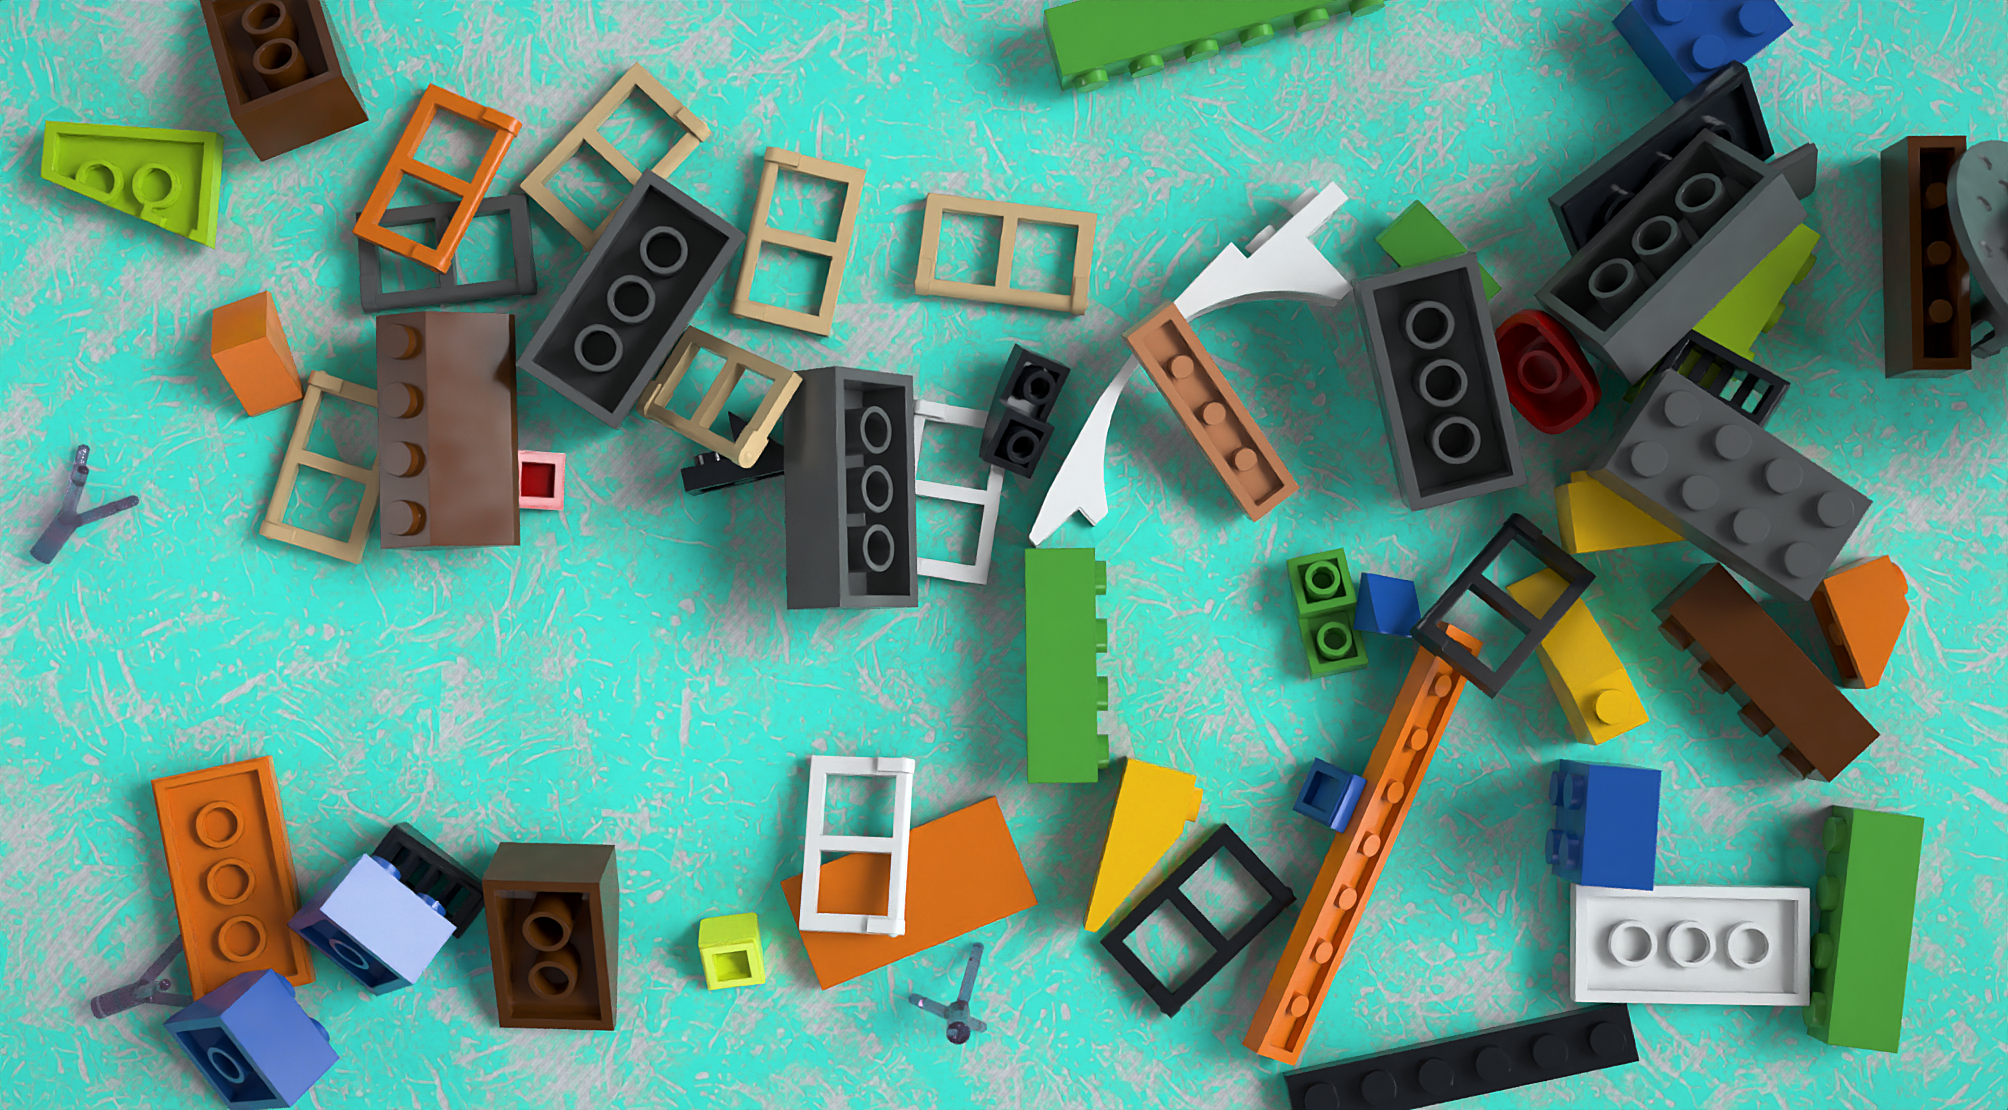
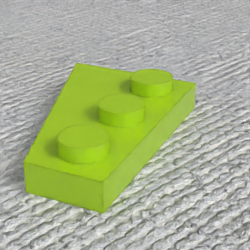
(142, 171)

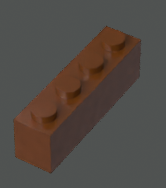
(1922, 262)
(1764, 673)

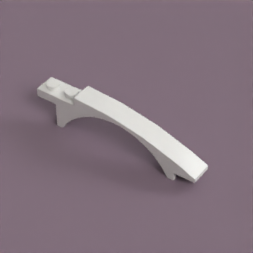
(1279, 268)

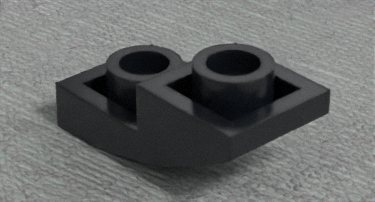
(1019, 410)

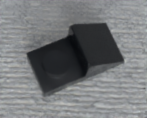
(717, 472)

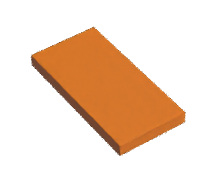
(231, 873)
(957, 880)

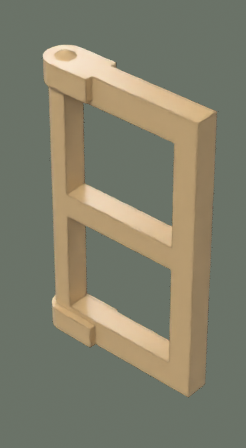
(587, 132)
(776, 159)
(1011, 214)
(753, 437)
(296, 455)

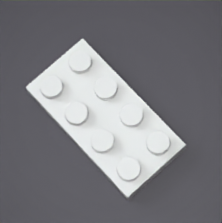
(1691, 944)

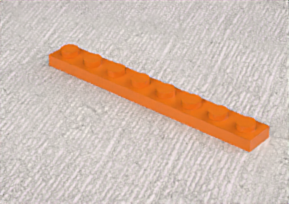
(1358, 854)

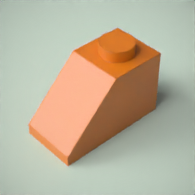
(1862, 617)

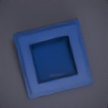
(1386, 606)

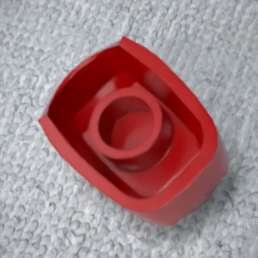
(1546, 371)

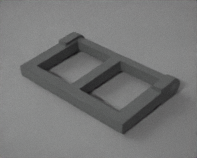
(449, 291)

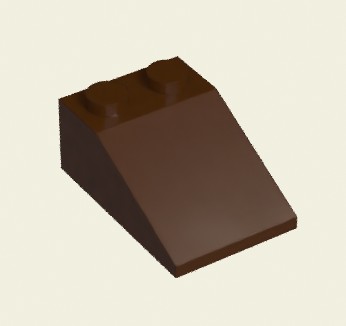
(283, 72)
(554, 934)

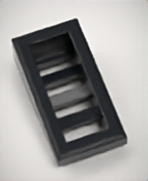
(1750, 374)
(424, 849)

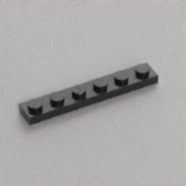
(1469, 1063)

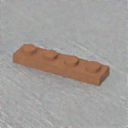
(1210, 410)

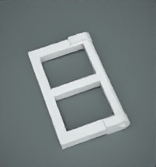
(989, 499)
(815, 842)

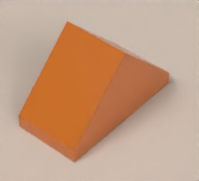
(255, 354)

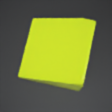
(731, 951)

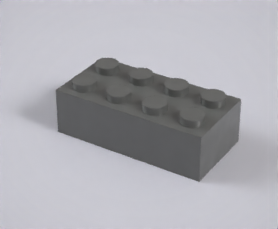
(1672, 254)
(631, 299)
(1439, 381)
(1729, 487)
(850, 491)

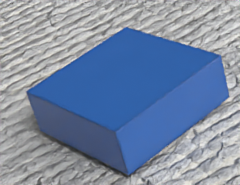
(1329, 795)

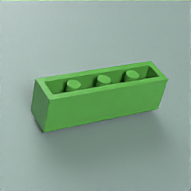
(1062, 665)
(1864, 928)

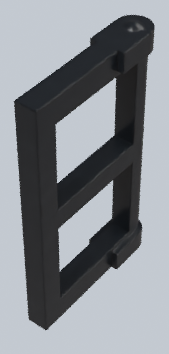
(1531, 538)
(1170, 1002)

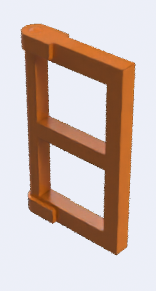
(402, 163)

